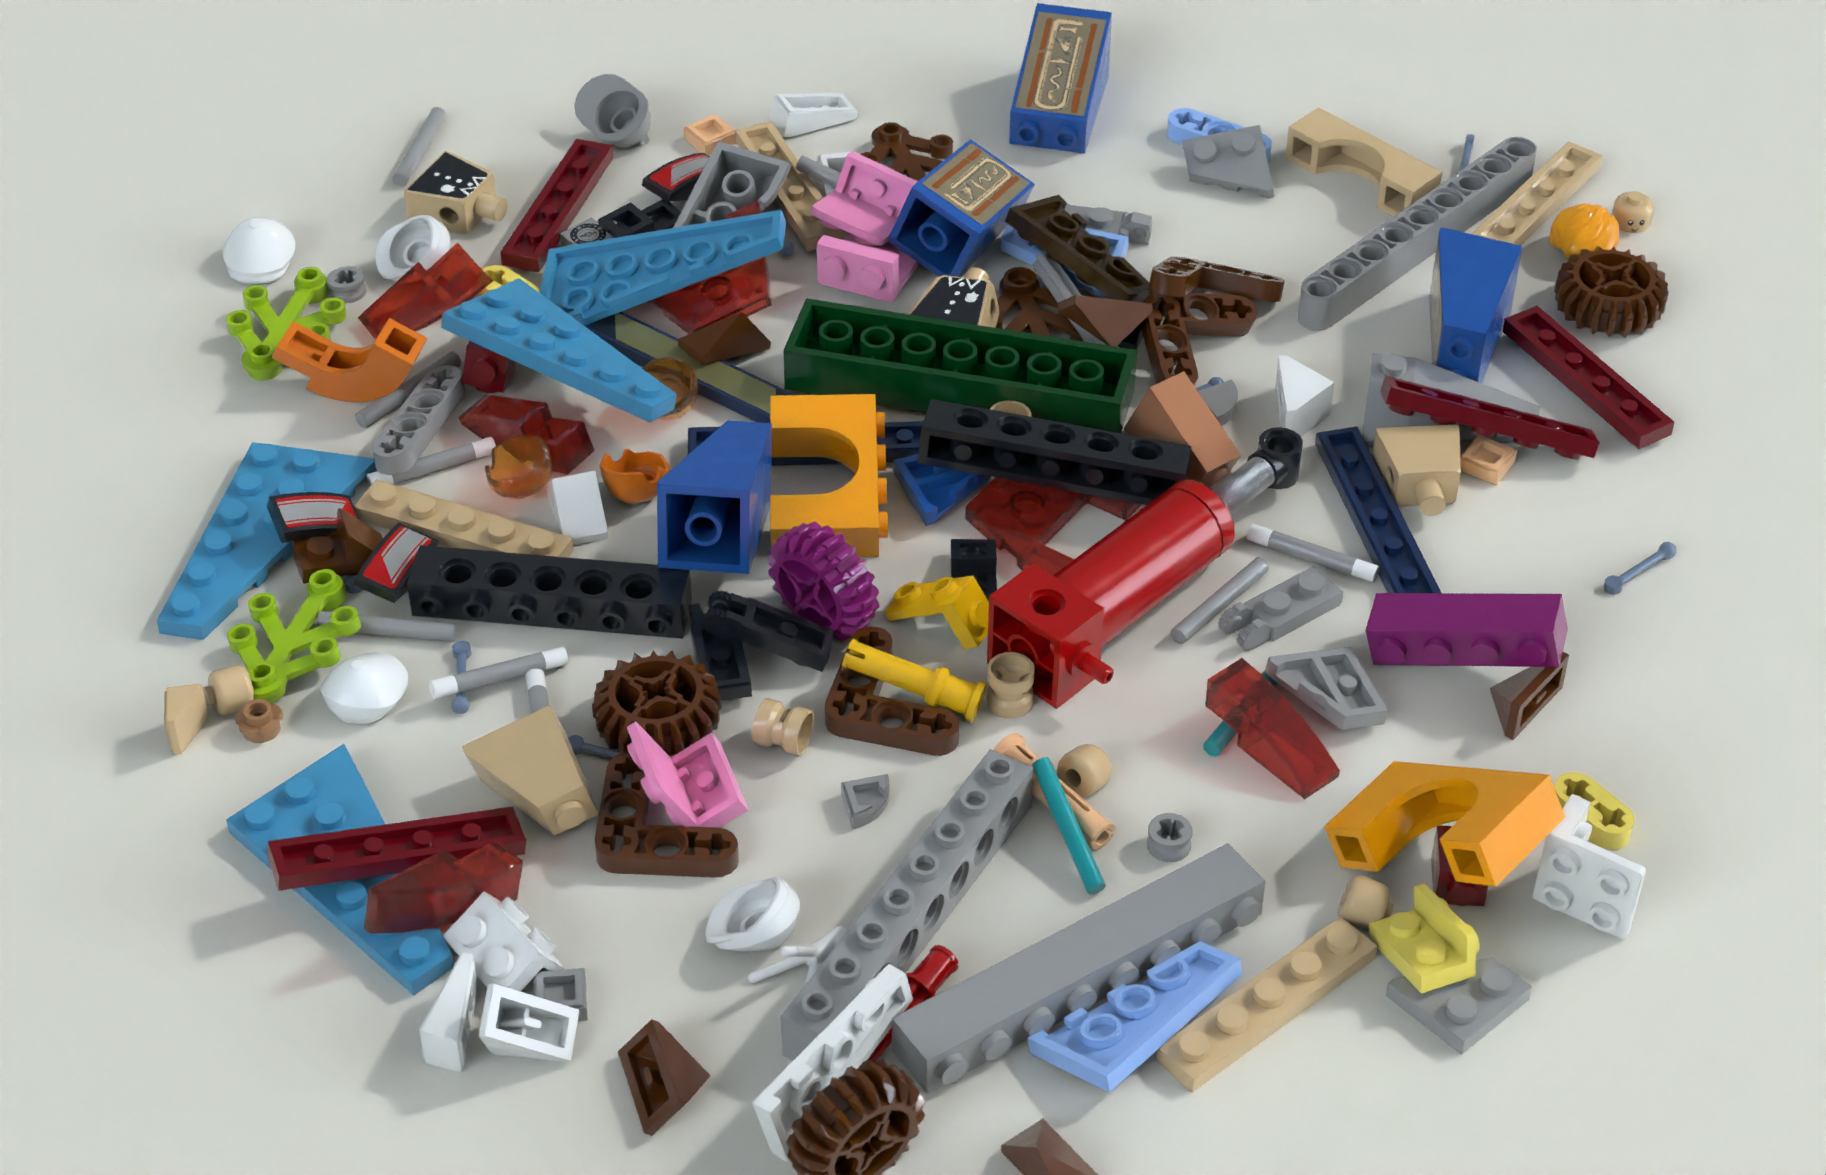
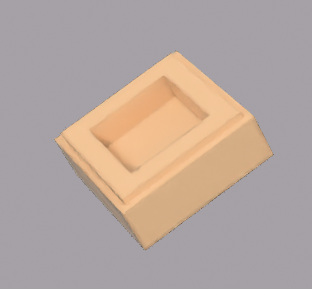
(707, 132)
(1487, 459)

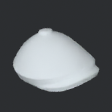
(412, 241)
(258, 251)
(365, 687)
(754, 916)

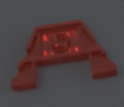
(722, 295)
(1030, 515)

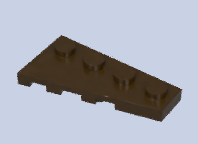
(1069, 244)

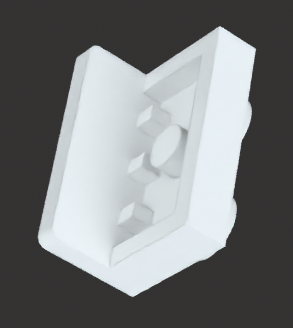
(502, 943)

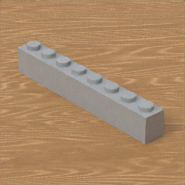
(1075, 967)

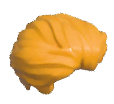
(1584, 228)

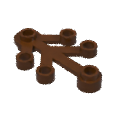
(895, 141)
(1023, 288)

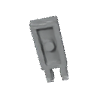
(1281, 609)

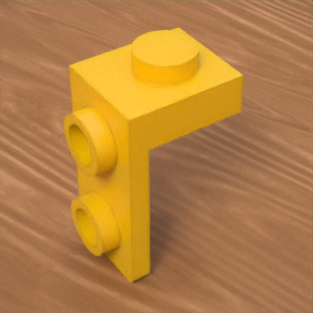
(956, 598)

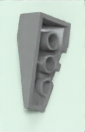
(731, 181)
(1424, 373)

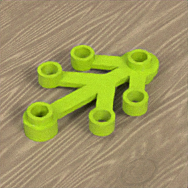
(310, 288)
(270, 676)

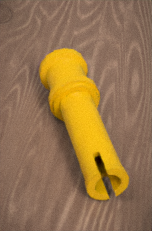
(936, 686)

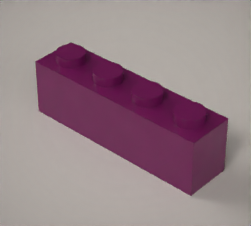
(1467, 629)

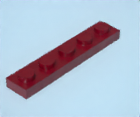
(556, 205)
(1588, 377)
(1488, 418)
(388, 847)

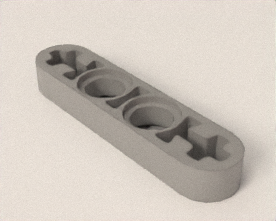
(418, 420)

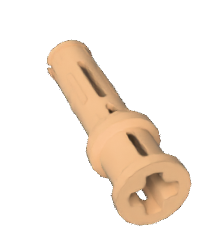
(1094, 826)

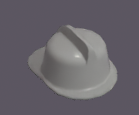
(613, 110)

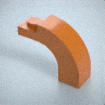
(347, 371)

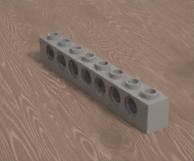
(916, 895)

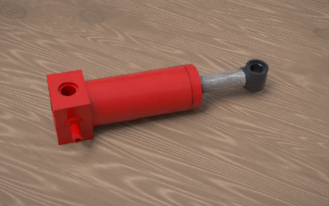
(1082, 607)

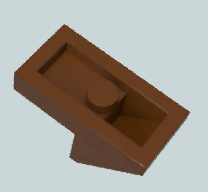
(339, 552)

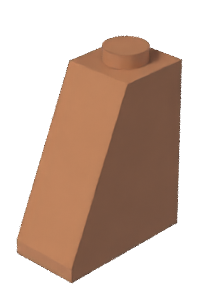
(1179, 415)

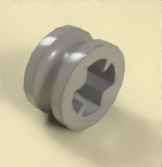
(347, 284)
(1167, 849)

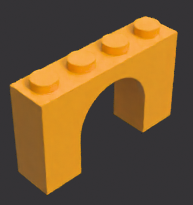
(844, 431)
(1496, 815)

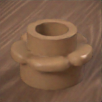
(259, 721)

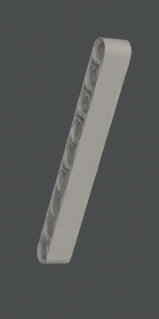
(1413, 234)

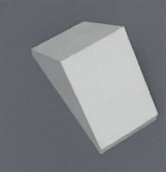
(1301, 395)
(578, 507)
(527, 1025)

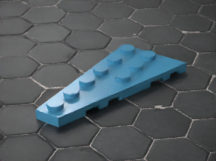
(629, 270)
(545, 338)
(241, 536)
(332, 799)

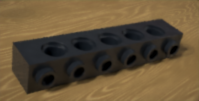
(1050, 453)
(549, 591)

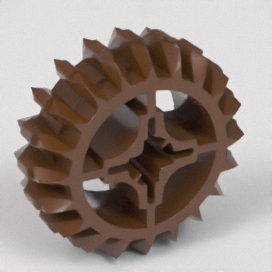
(1611, 291)
(665, 696)
(857, 1122)

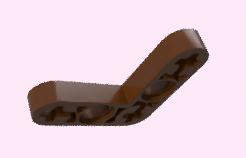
(1182, 275)
(1226, 317)
(870, 709)
(642, 840)

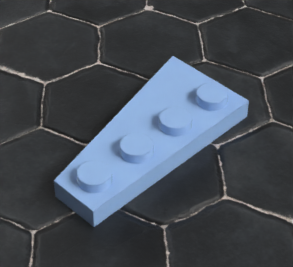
(1137, 1018)

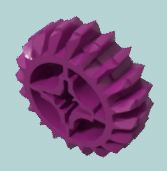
(823, 579)

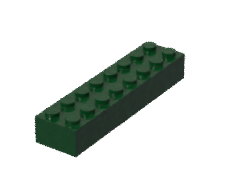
(926, 358)

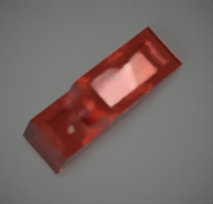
(425, 294)
(514, 417)
(1270, 728)
(441, 889)

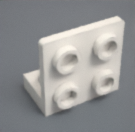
(1585, 877)

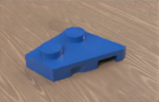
(933, 488)

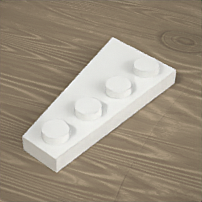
(841, 1044)

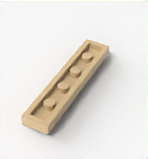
(797, 190)
(1541, 195)
(456, 524)
(1266, 1003)

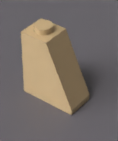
(534, 770)

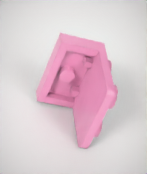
(864, 200)
(863, 268)
(692, 784)

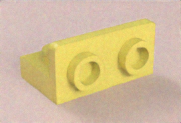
(1428, 942)

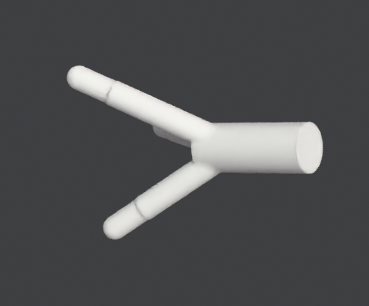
(811, 955)

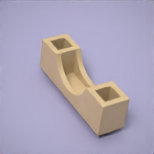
(1331, 144)

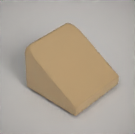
(184, 714)

